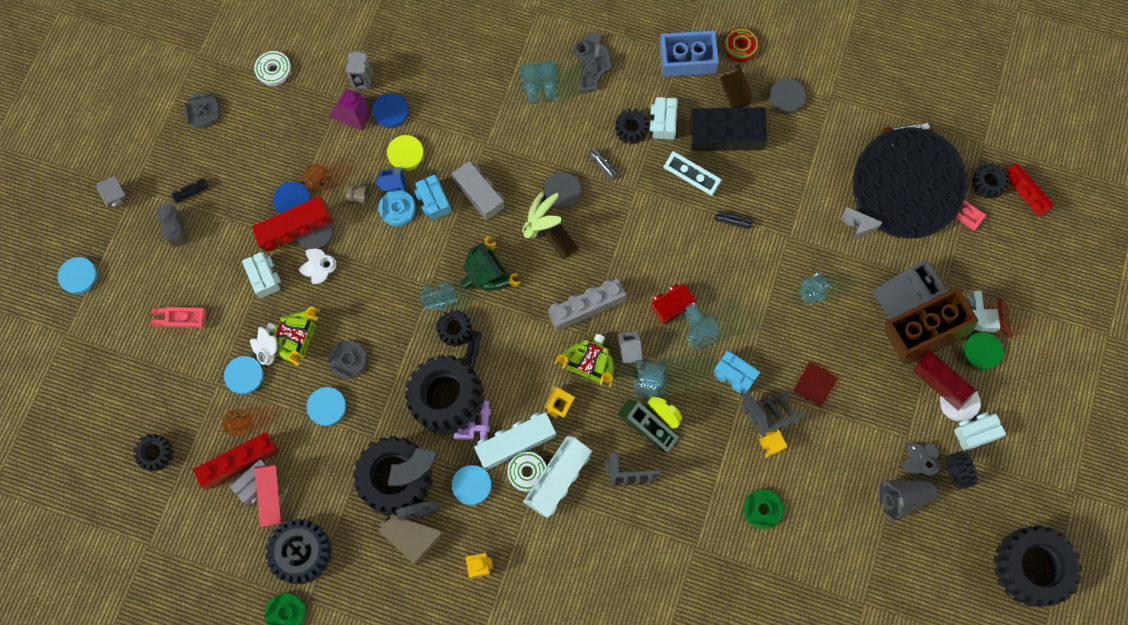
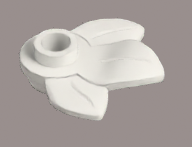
(315, 266)
(264, 346)

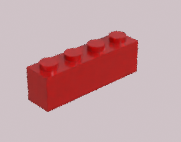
(292, 224)
(235, 461)

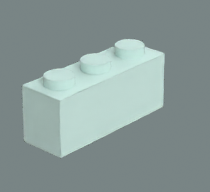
(692, 173)

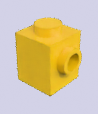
(479, 565)

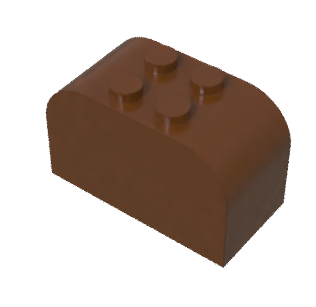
(931, 326)

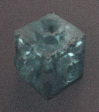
(814, 289)

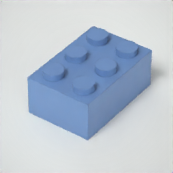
(688, 53)

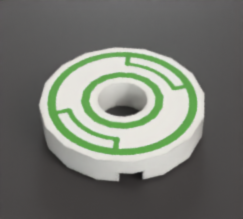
(270, 59)
(515, 467)

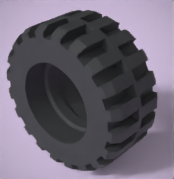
(428, 378)
(367, 468)
(1063, 562)

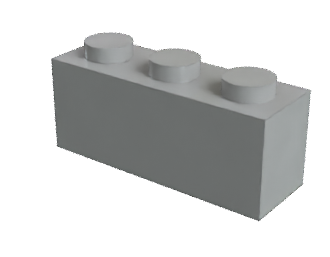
(478, 190)

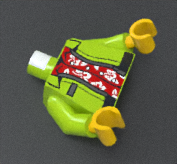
(294, 334)
(589, 360)

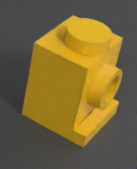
(565, 402)
(773, 443)

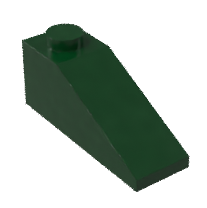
(647, 425)

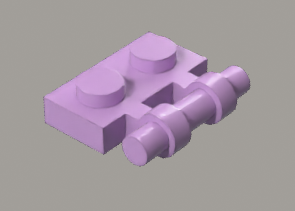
(483, 428)

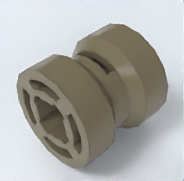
(356, 194)

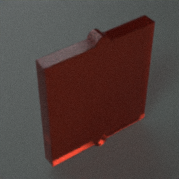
(1004, 318)
(815, 384)

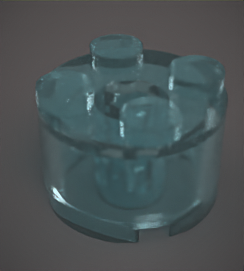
(650, 379)

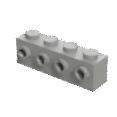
(586, 305)

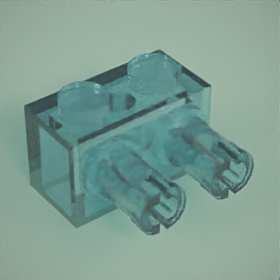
(539, 77)
(702, 330)

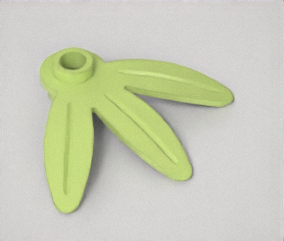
(535, 221)

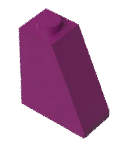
(351, 109)

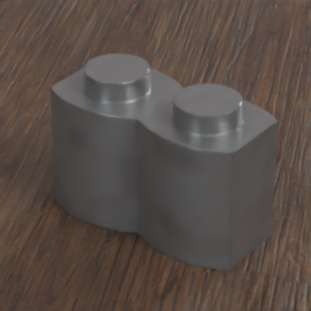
(172, 225)

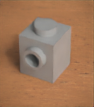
(111, 192)
(630, 346)

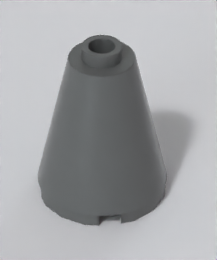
(905, 496)

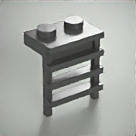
(760, 418)
(612, 469)

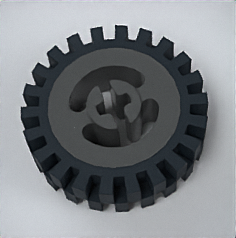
(284, 566)

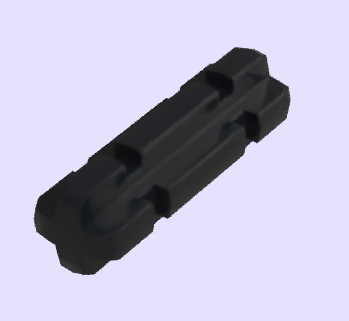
(189, 190)
(733, 219)
(473, 348)

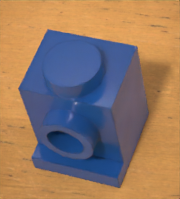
(391, 179)

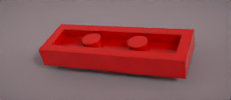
(1029, 190)

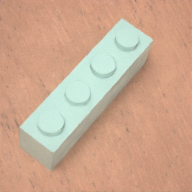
(515, 441)
(558, 476)

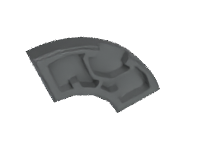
(593, 71)
(412, 469)
(418, 510)

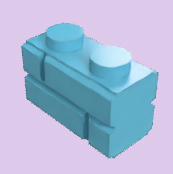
(433, 197)
(736, 372)

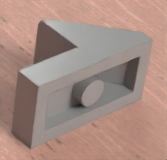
(864, 223)

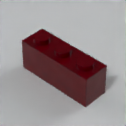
(944, 380)

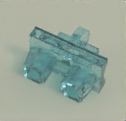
(438, 298)

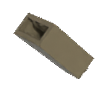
(409, 537)

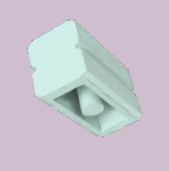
(664, 118)
(261, 274)
(979, 432)

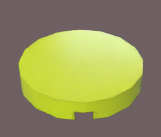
(405, 152)
(666, 414)

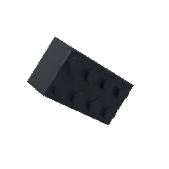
(728, 129)

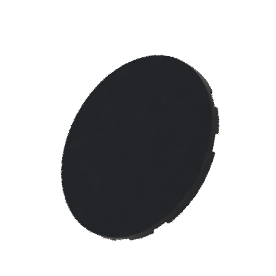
(910, 182)

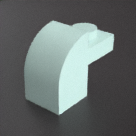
(987, 318)

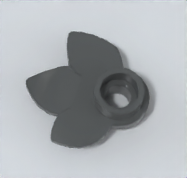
(591, 47)
(920, 457)

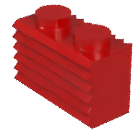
(672, 303)

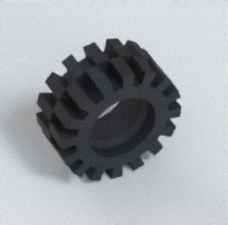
(627, 135)
(983, 187)
(457, 338)
(141, 452)
(961, 470)

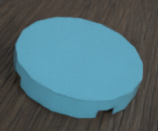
(397, 208)
(77, 275)
(243, 375)
(326, 406)
(471, 485)

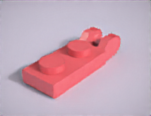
(180, 317)

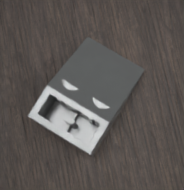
(909, 289)

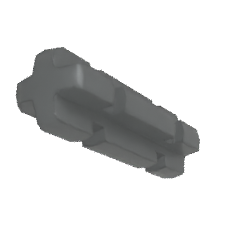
(604, 164)

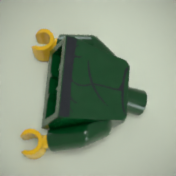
(485, 270)

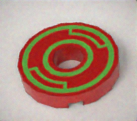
(741, 35)

